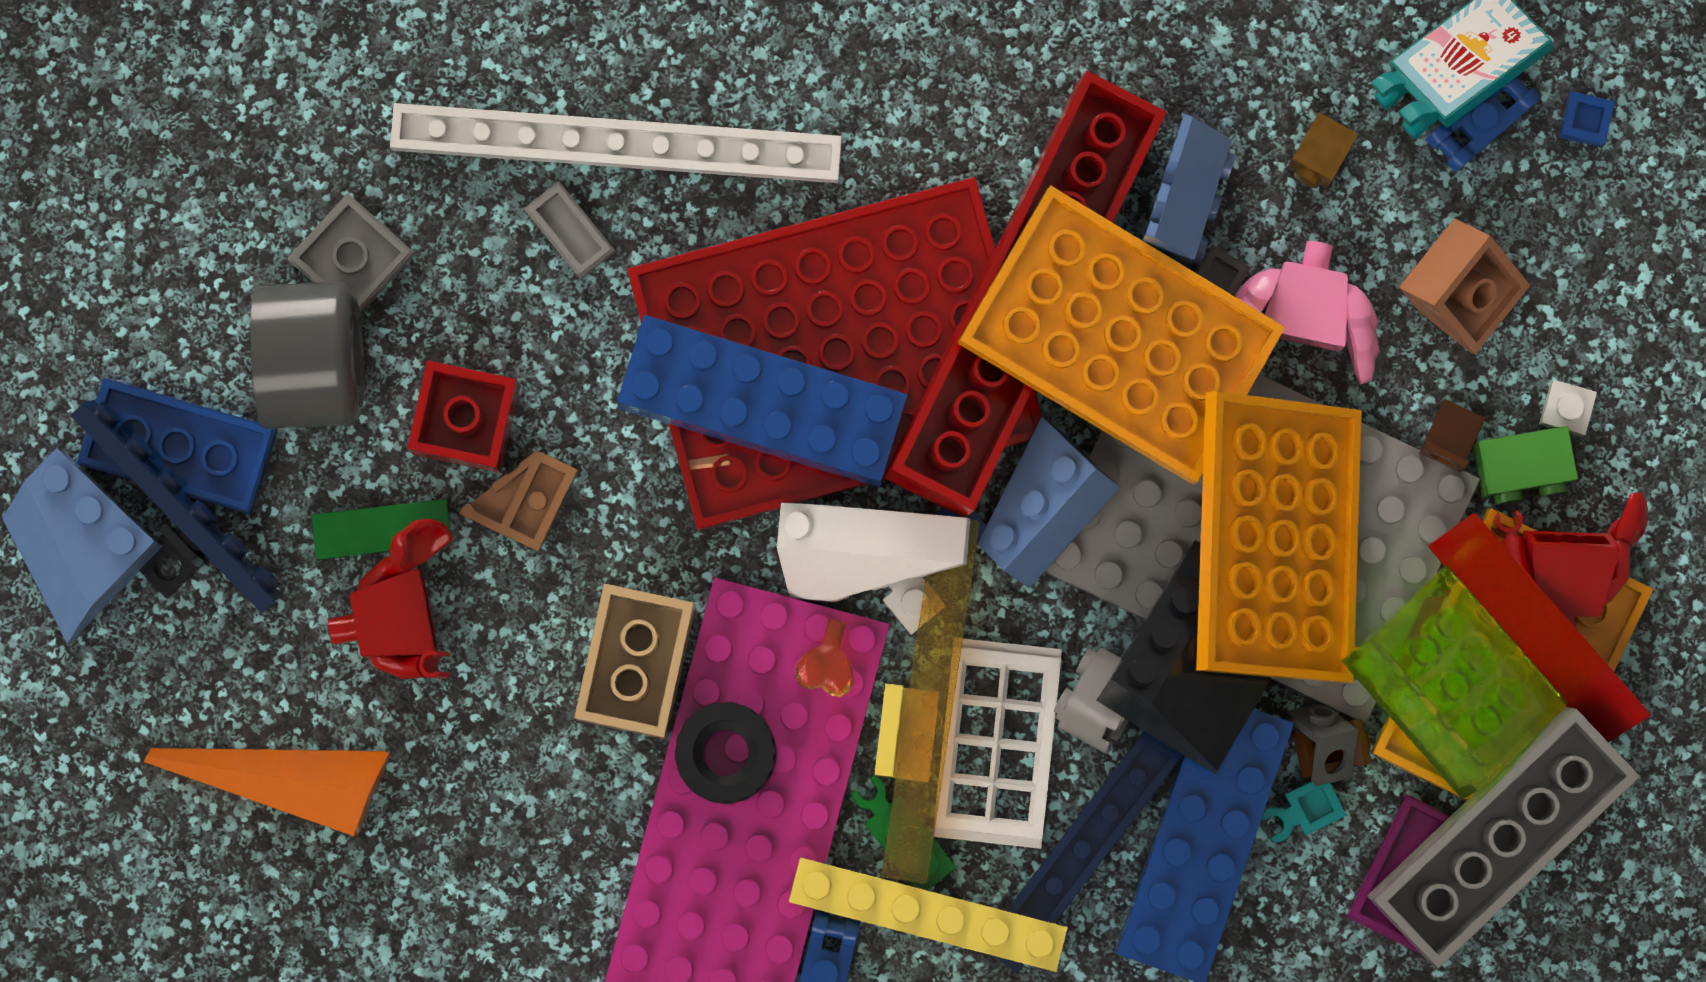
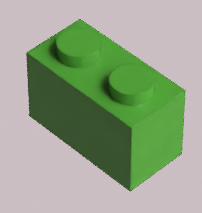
(1524, 464)

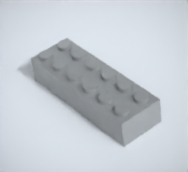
(1503, 836)

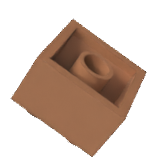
(1465, 285)

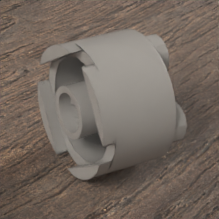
(1080, 711)

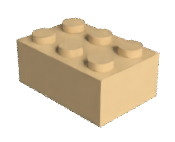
(635, 661)

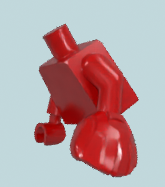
(1578, 568)
(394, 609)

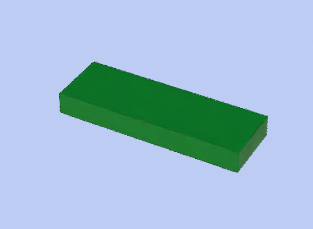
(370, 529)

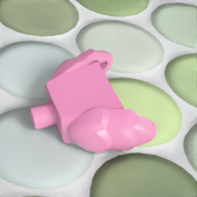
(1317, 307)

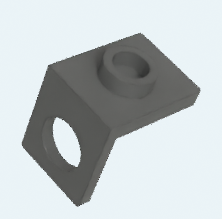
(1330, 734)

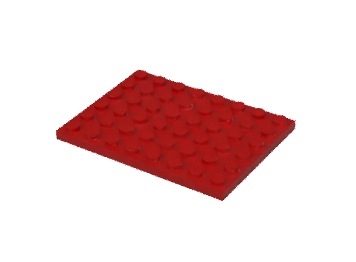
(842, 292)

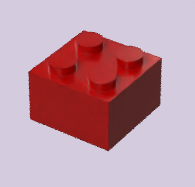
(464, 416)

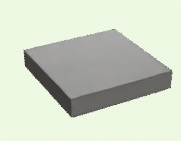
(352, 250)

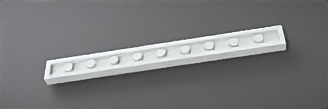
(615, 143)

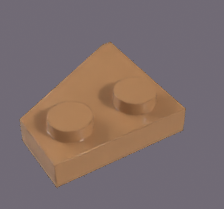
(525, 500)

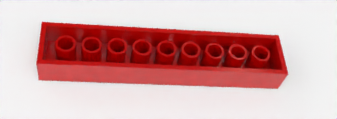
(969, 401)

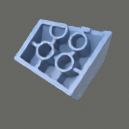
(1188, 192)
(75, 541)

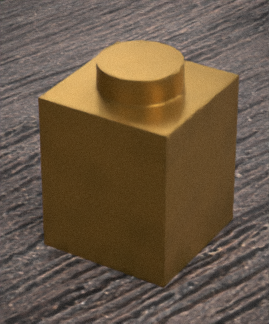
(1322, 152)

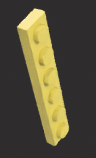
(928, 914)

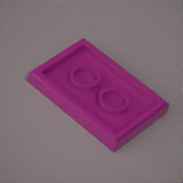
(1407, 831)

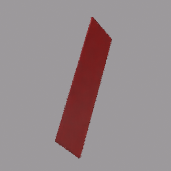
(1538, 627)

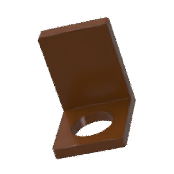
(1452, 436)

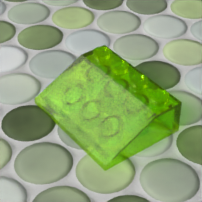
(1455, 683)

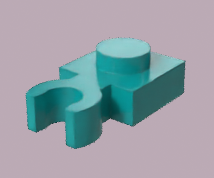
(1309, 808)

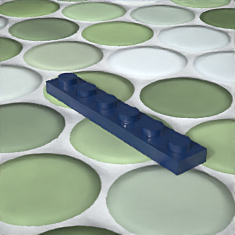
(166, 492)
(1095, 832)

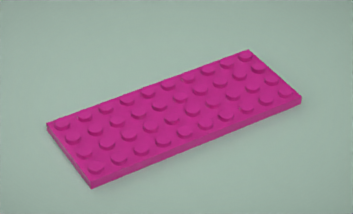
(721, 875)

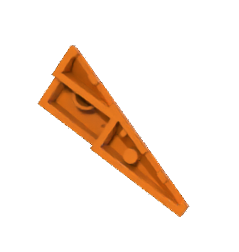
(312, 784)

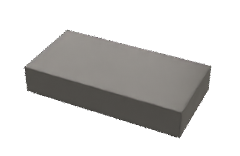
(569, 230)

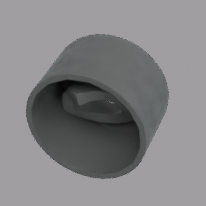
(307, 355)

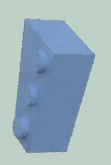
(1044, 504)

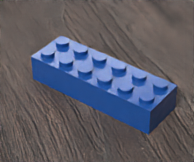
(761, 401)
(1202, 853)

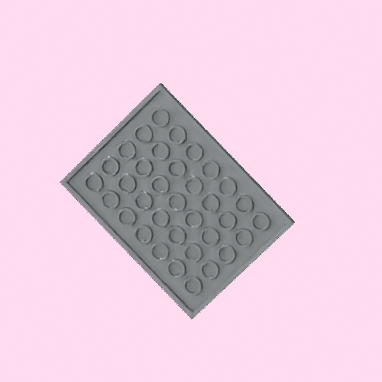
(1156, 517)

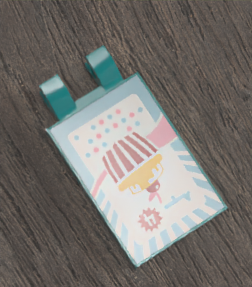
(1461, 63)

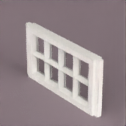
(987, 827)

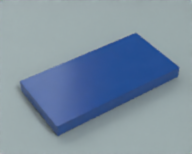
(209, 450)

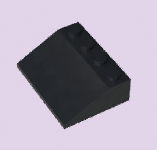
(1159, 680)

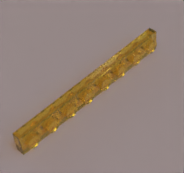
(928, 720)

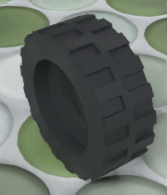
(690, 752)

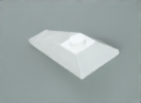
(853, 550)

